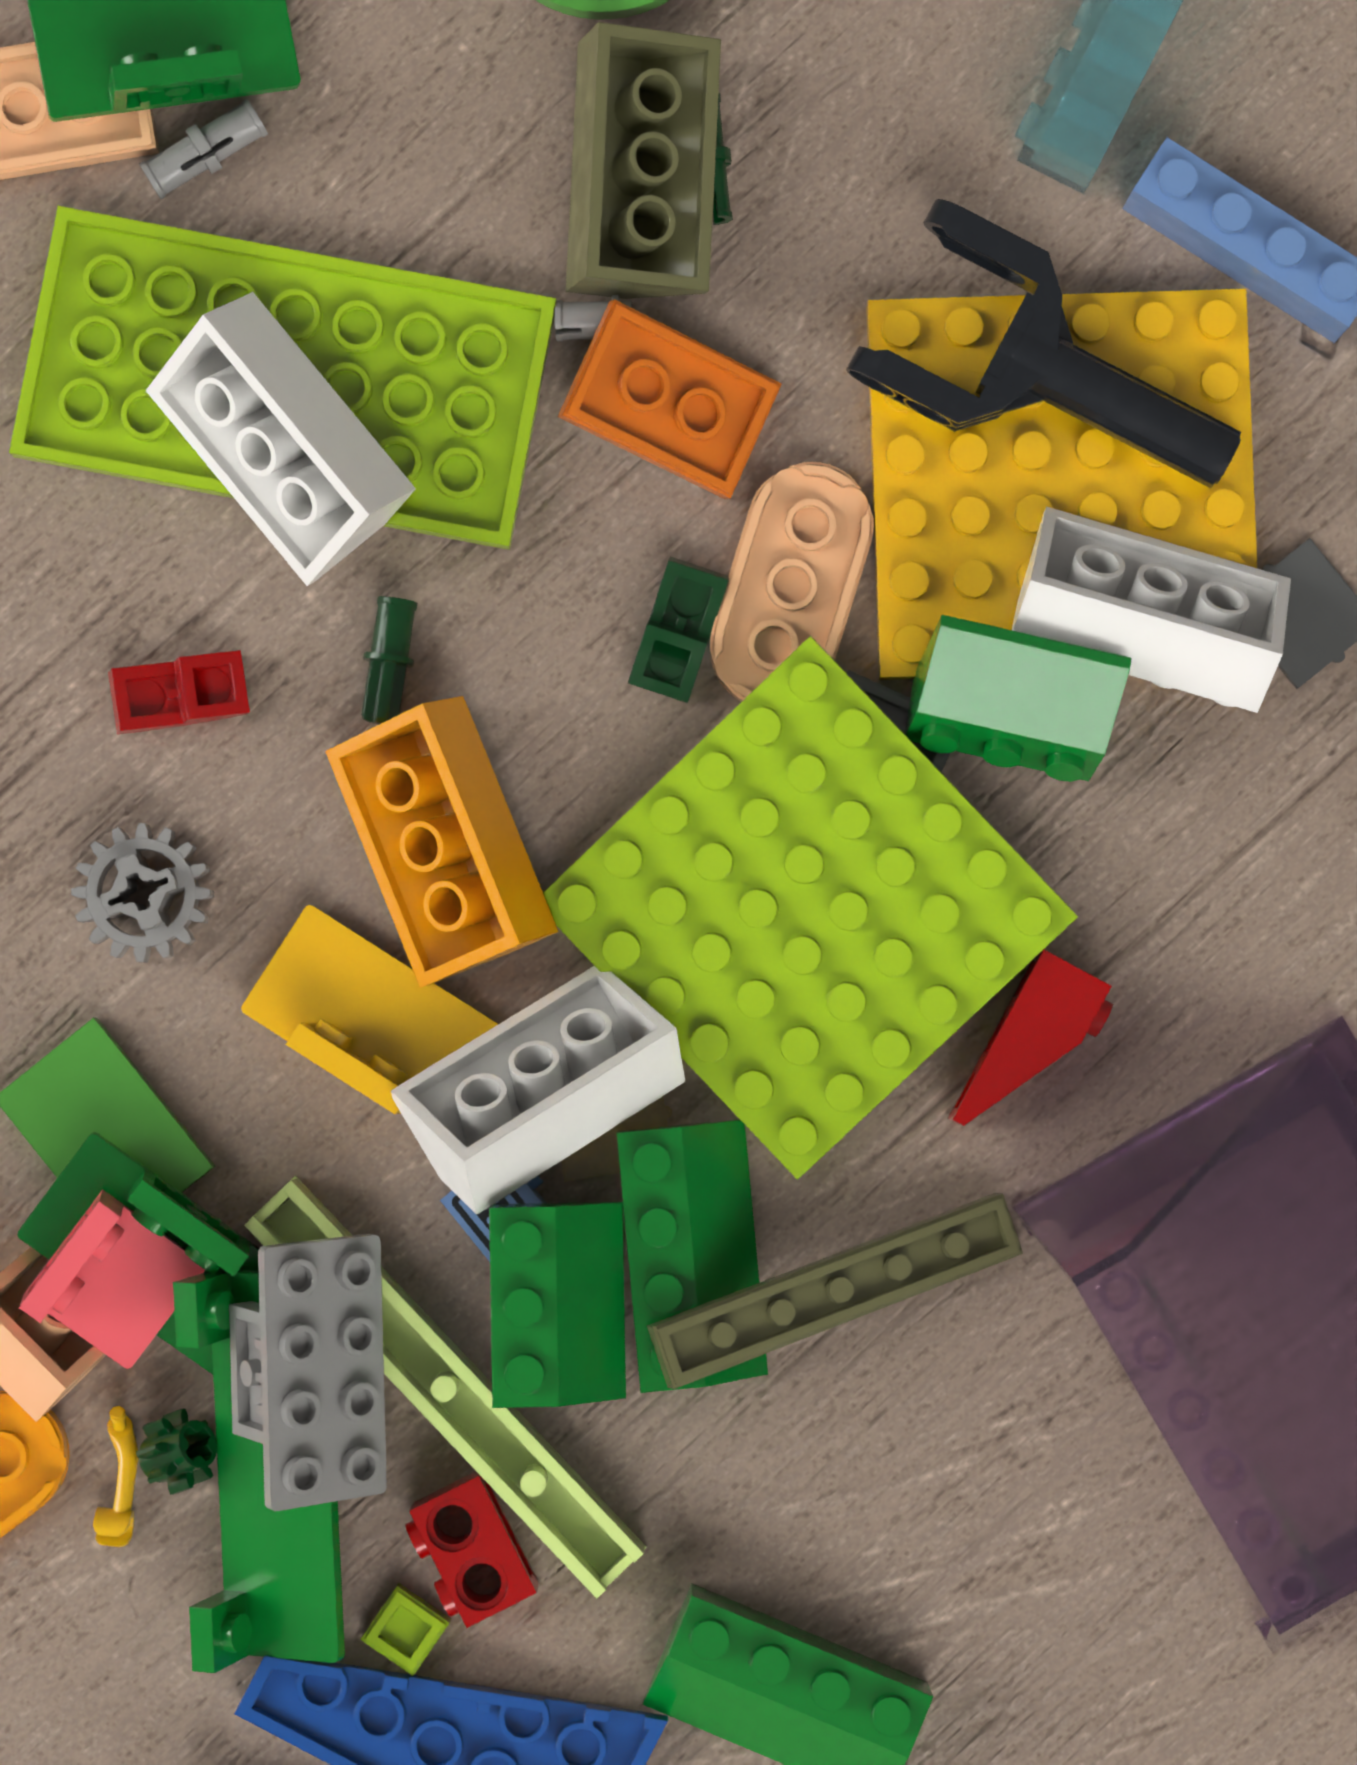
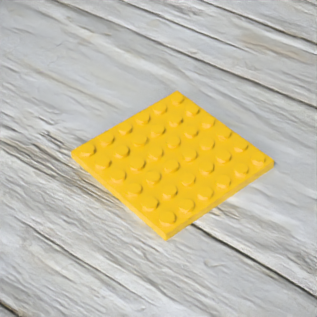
(967, 504)

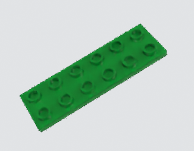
(276, 1564)

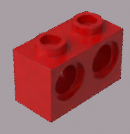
(488, 1542)

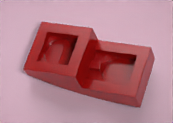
(179, 692)

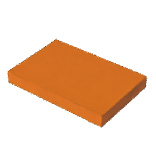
(669, 399)

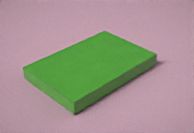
(97, 1088)

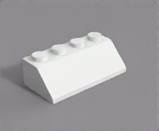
(279, 437)
(1170, 608)
(540, 1086)

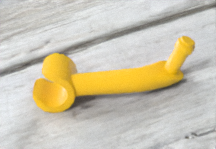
(116, 1524)

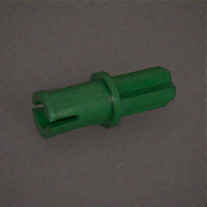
(388, 659)

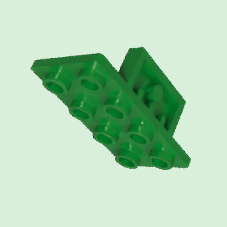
(159, 53)
(154, 1205)

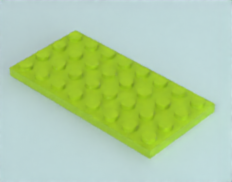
(423, 361)

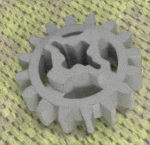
(130, 867)

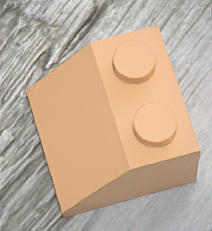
(37, 1358)

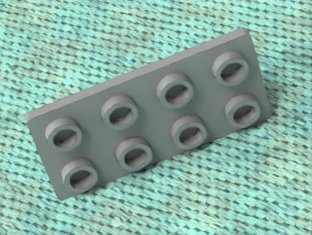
(313, 1371)

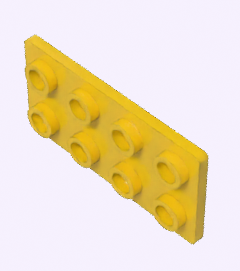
(357, 1008)

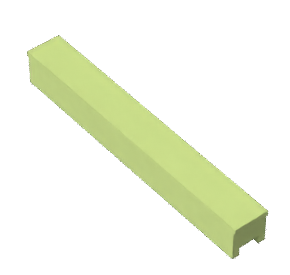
(459, 1405)

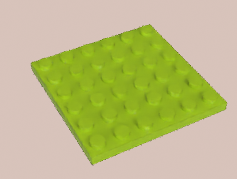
(807, 907)

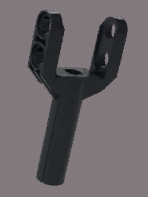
(1043, 364)

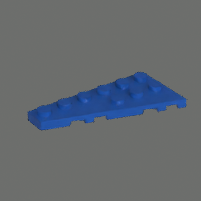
(403, 1719)

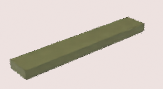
(834, 1290)

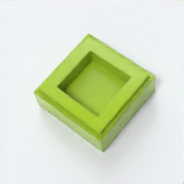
(405, 1629)

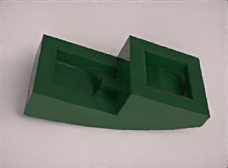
(678, 629)

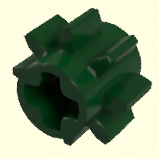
(177, 1451)

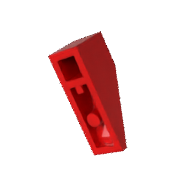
(1041, 1024)

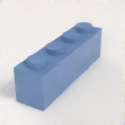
(1247, 239)

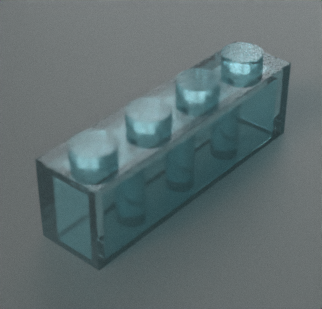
(1093, 87)

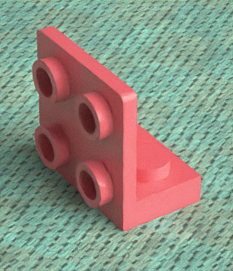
(110, 1281)

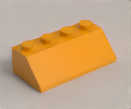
(441, 840)

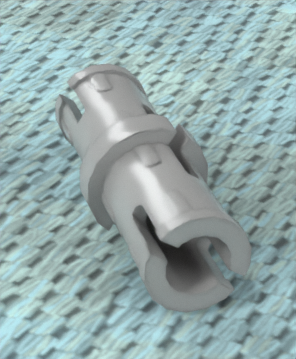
(203, 148)

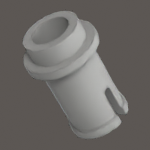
(580, 319)

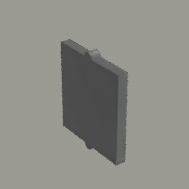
(1319, 614)

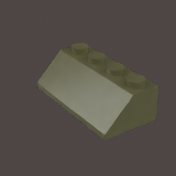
(643, 163)

